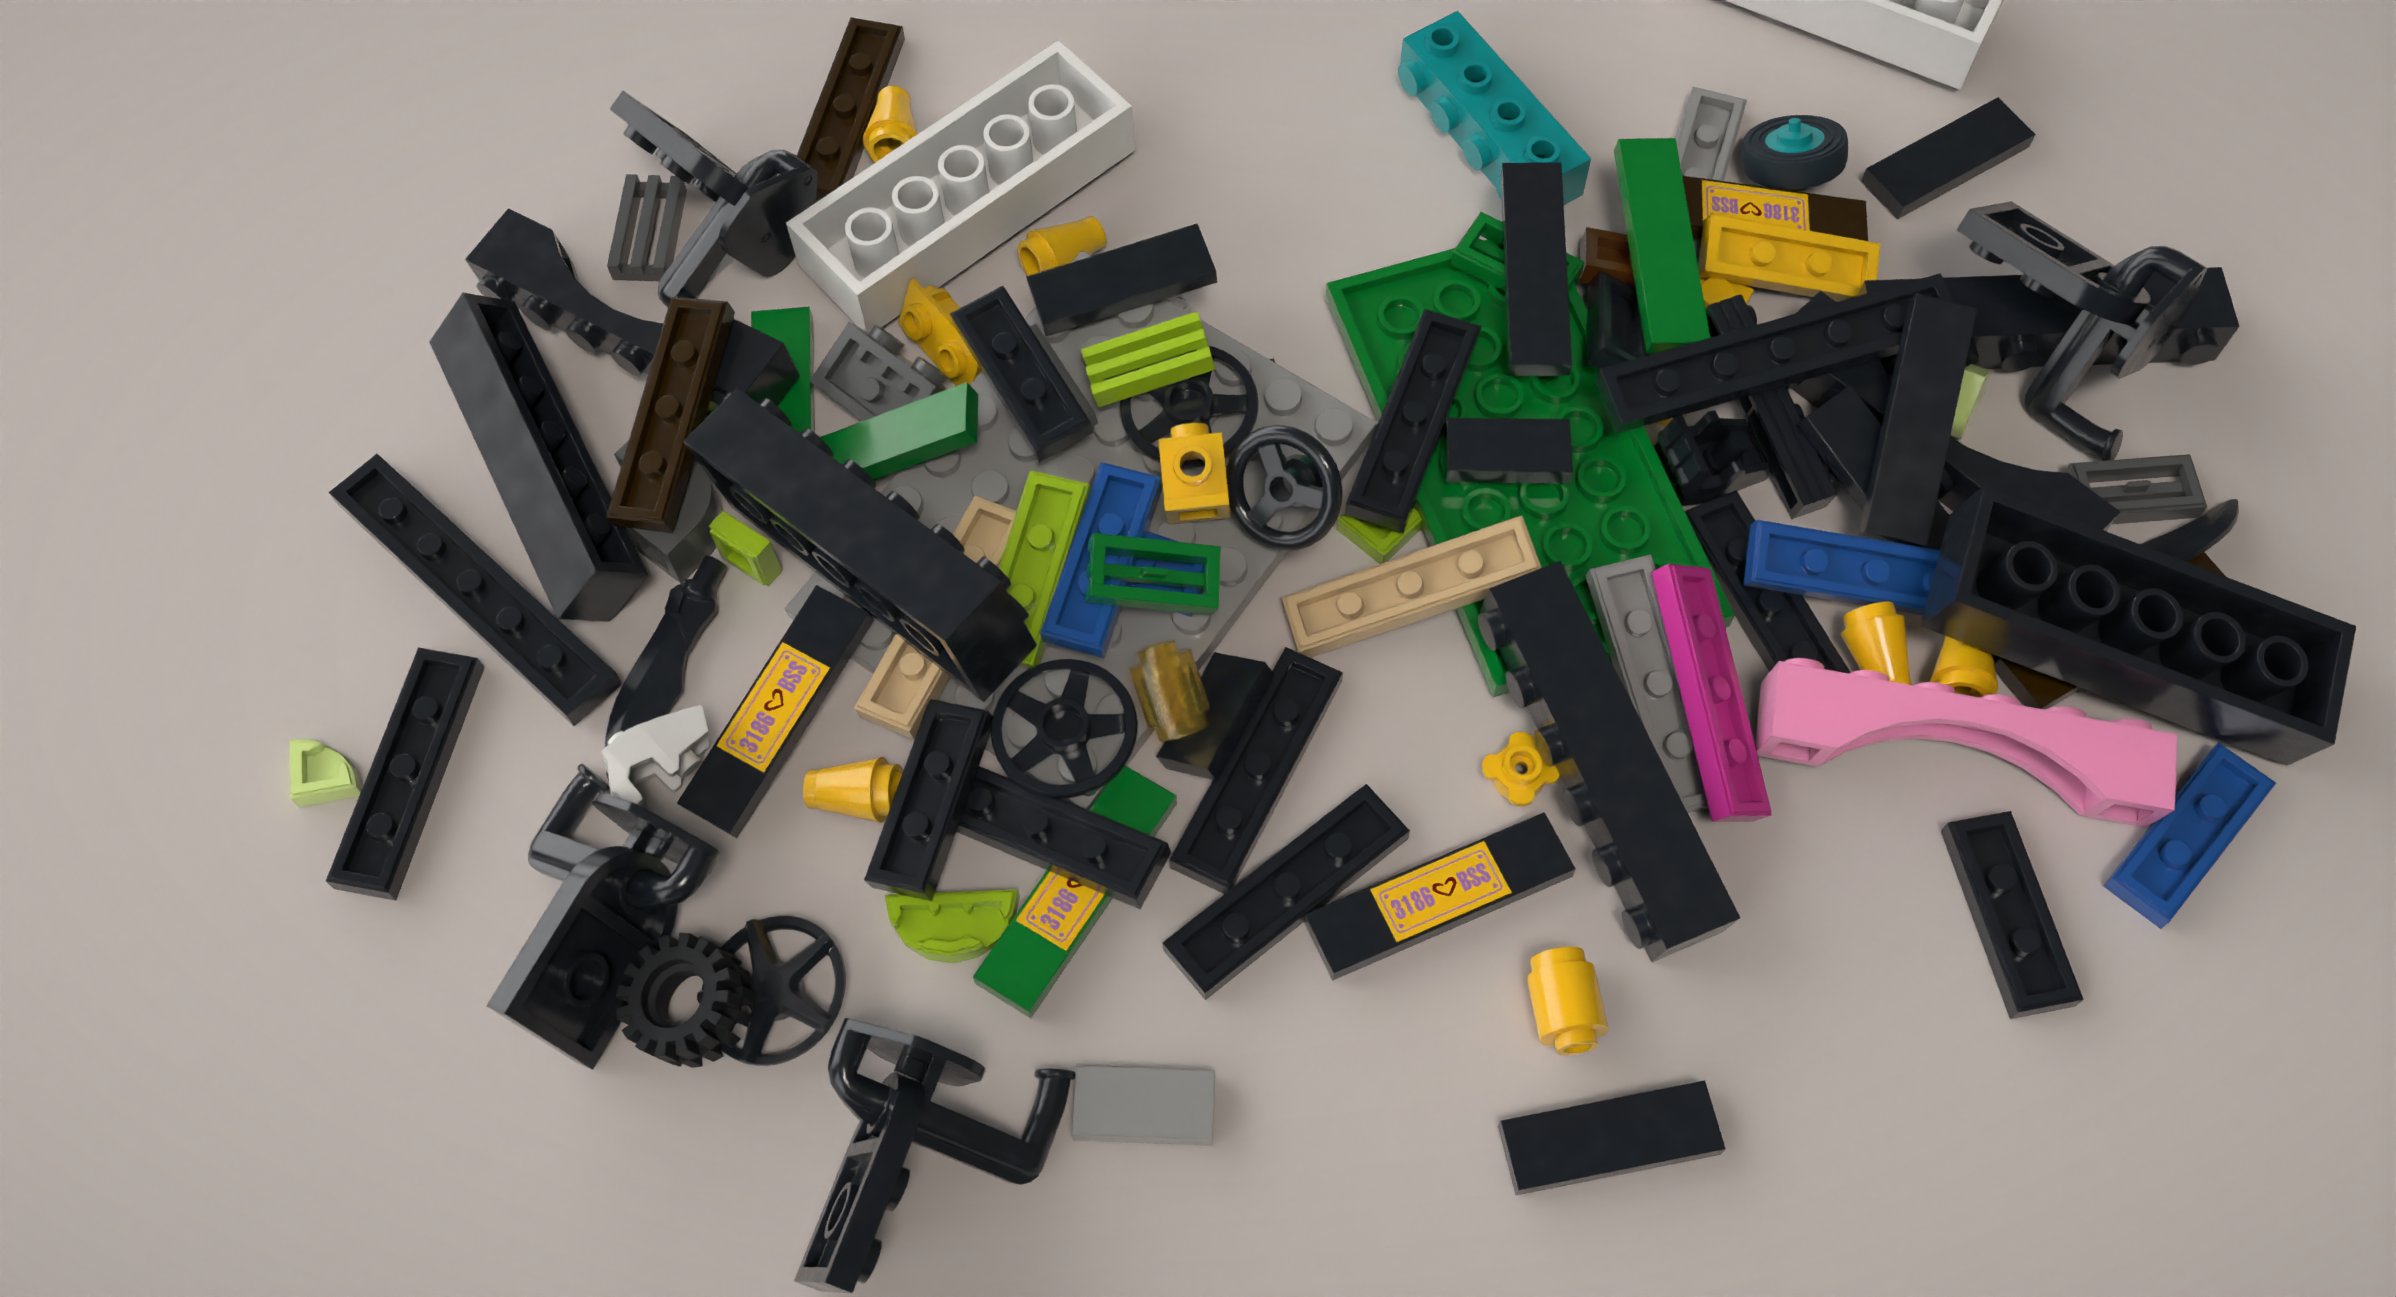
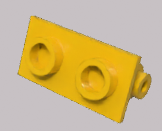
(929, 324)

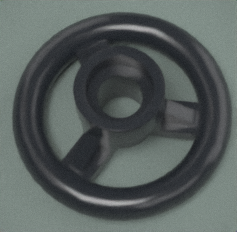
(1312, 477)

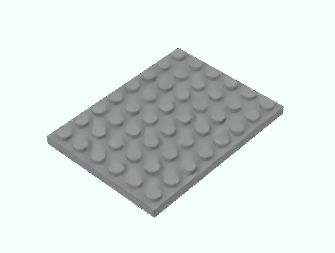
(998, 472)

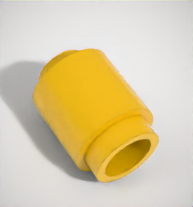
(1566, 1000)

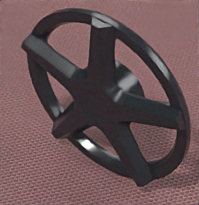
(1194, 403)
(1064, 730)
(781, 988)

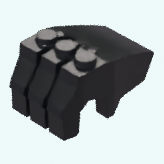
(1709, 457)

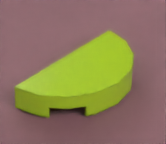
(954, 923)

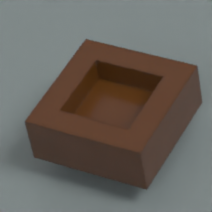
(1606, 253)

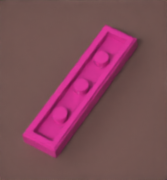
(1711, 694)

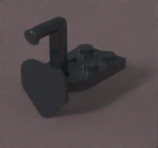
(748, 207)
(2110, 303)
(598, 919)
(902, 1114)

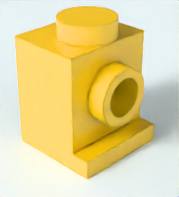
(1197, 496)

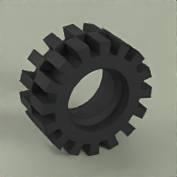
(655, 985)

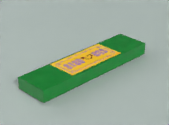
(1061, 911)

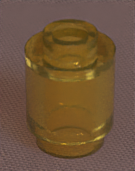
(1170, 690)

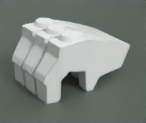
(658, 748)

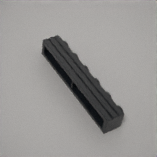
(1773, 423)

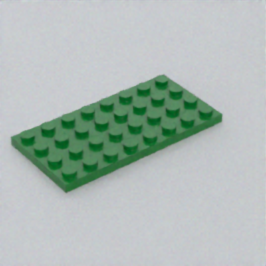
(1618, 490)

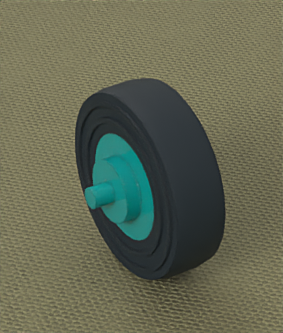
(1795, 152)

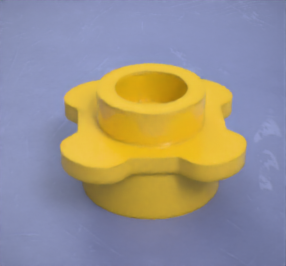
(1517, 787)

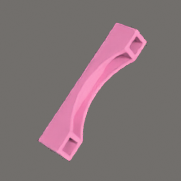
(2096, 766)

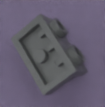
(871, 376)

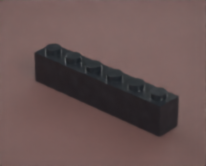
(2023, 328)
(537, 459)
(1606, 762)

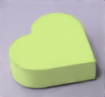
(1972, 390)

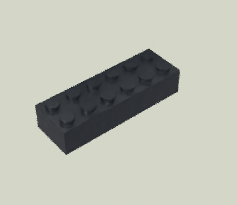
(865, 542)
(2140, 627)

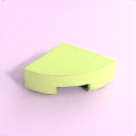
(320, 774)

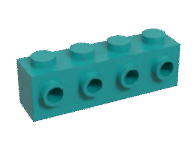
(1486, 104)

